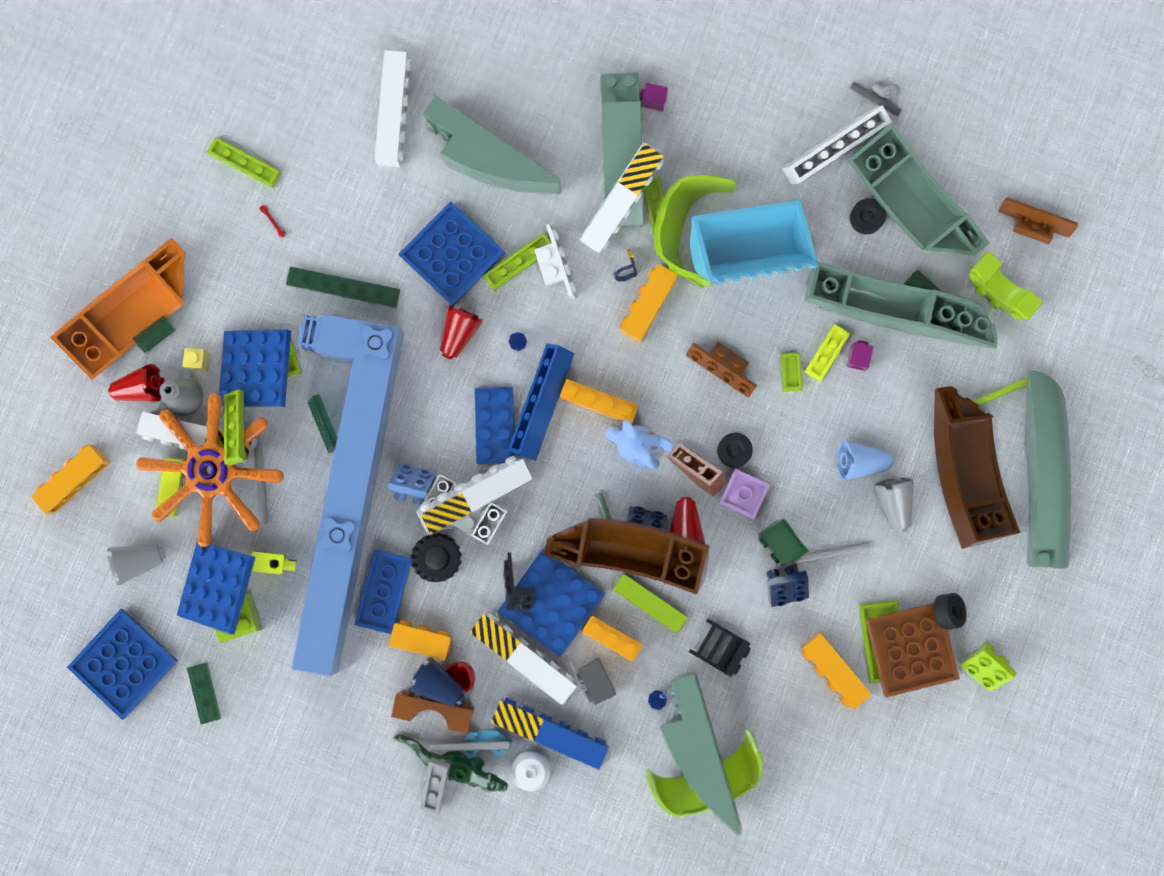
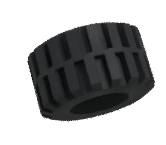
(452, 553)

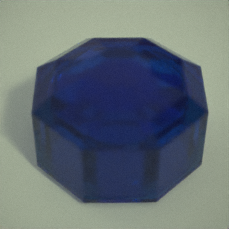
(517, 341)
(657, 699)

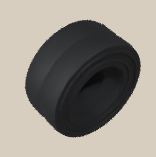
(863, 226)
(745, 450)
(950, 611)

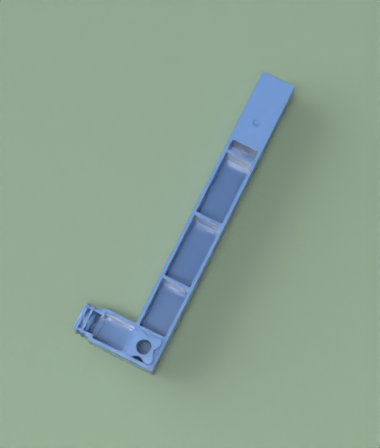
(348, 500)

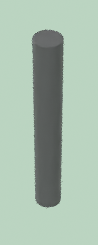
(875, 98)

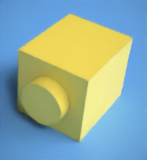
(196, 359)

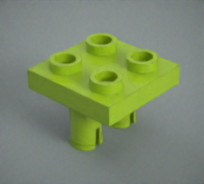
(988, 667)

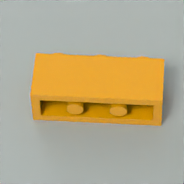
(612, 638)
(421, 640)

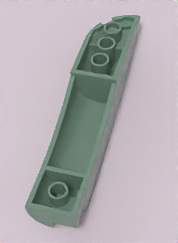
(900, 306)
(1048, 472)

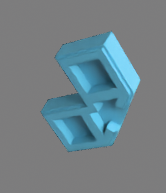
(484, 736)

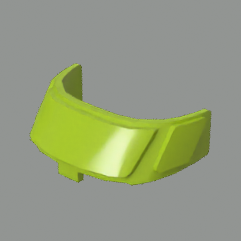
(672, 217)
(743, 773)

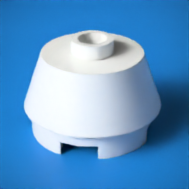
(531, 770)

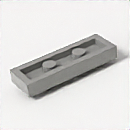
(435, 786)

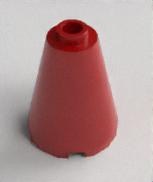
(457, 331)
(139, 385)
(687, 520)

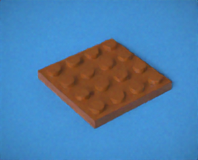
(911, 650)

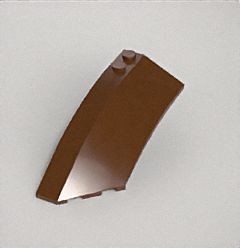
(970, 470)
(633, 550)

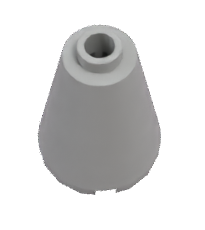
(181, 395)
(896, 501)
(133, 561)

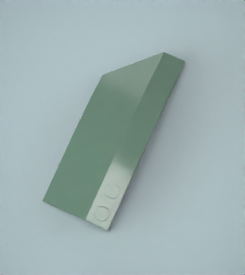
(914, 196)

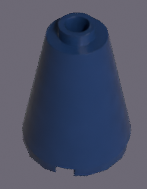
(437, 684)

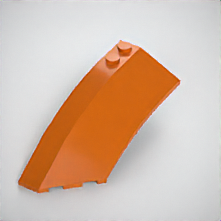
(124, 309)

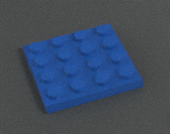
(451, 253)
(257, 365)
(216, 587)
(561, 603)
(122, 664)

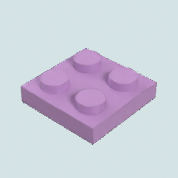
(744, 494)

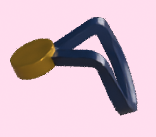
(629, 276)

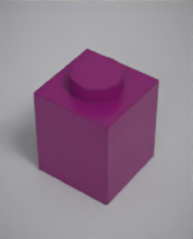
(653, 96)
(860, 355)

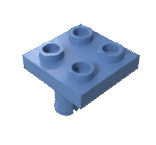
(411, 482)

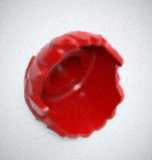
(462, 674)

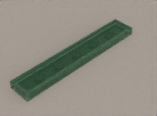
(343, 287)

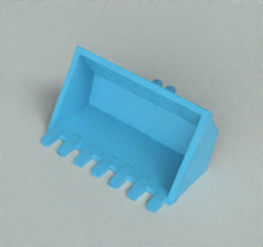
(751, 242)

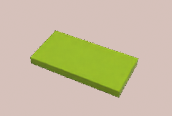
(869, 611)

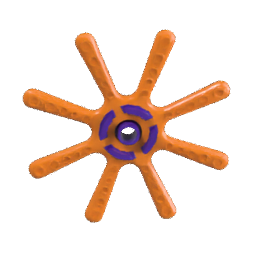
(196, 471)

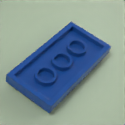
(494, 424)
(383, 591)

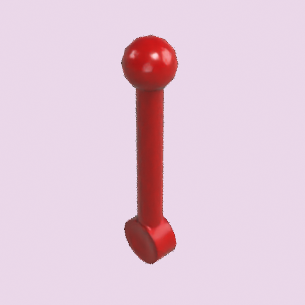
(264, 209)

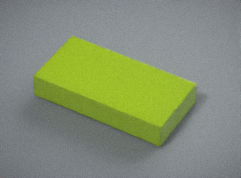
(791, 372)

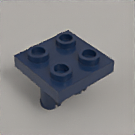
(641, 516)
(789, 587)

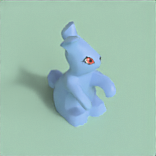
(637, 443)

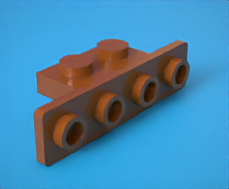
(1036, 222)
(724, 365)

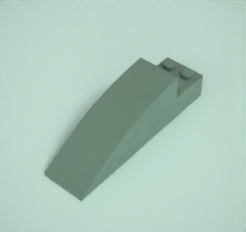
(621, 133)
(483, 155)
(697, 751)

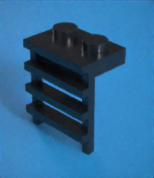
(517, 599)
(731, 657)

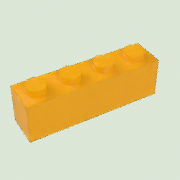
(649, 303)
(598, 402)
(70, 479)
(835, 670)

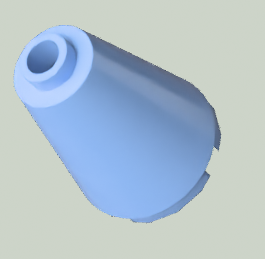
(861, 460)

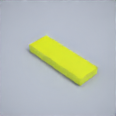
(827, 352)
(169, 485)

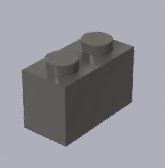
(596, 681)

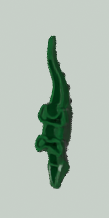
(461, 769)

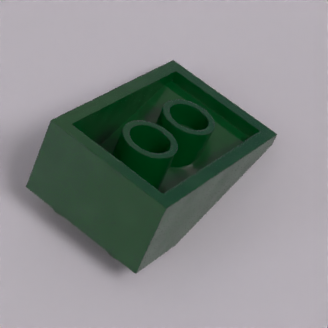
(782, 542)

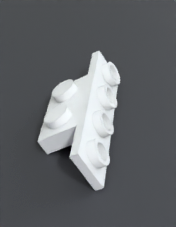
(553, 264)

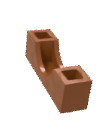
(408, 705)

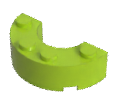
(1000, 291)

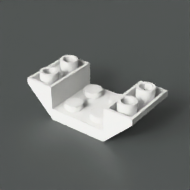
(480, 523)

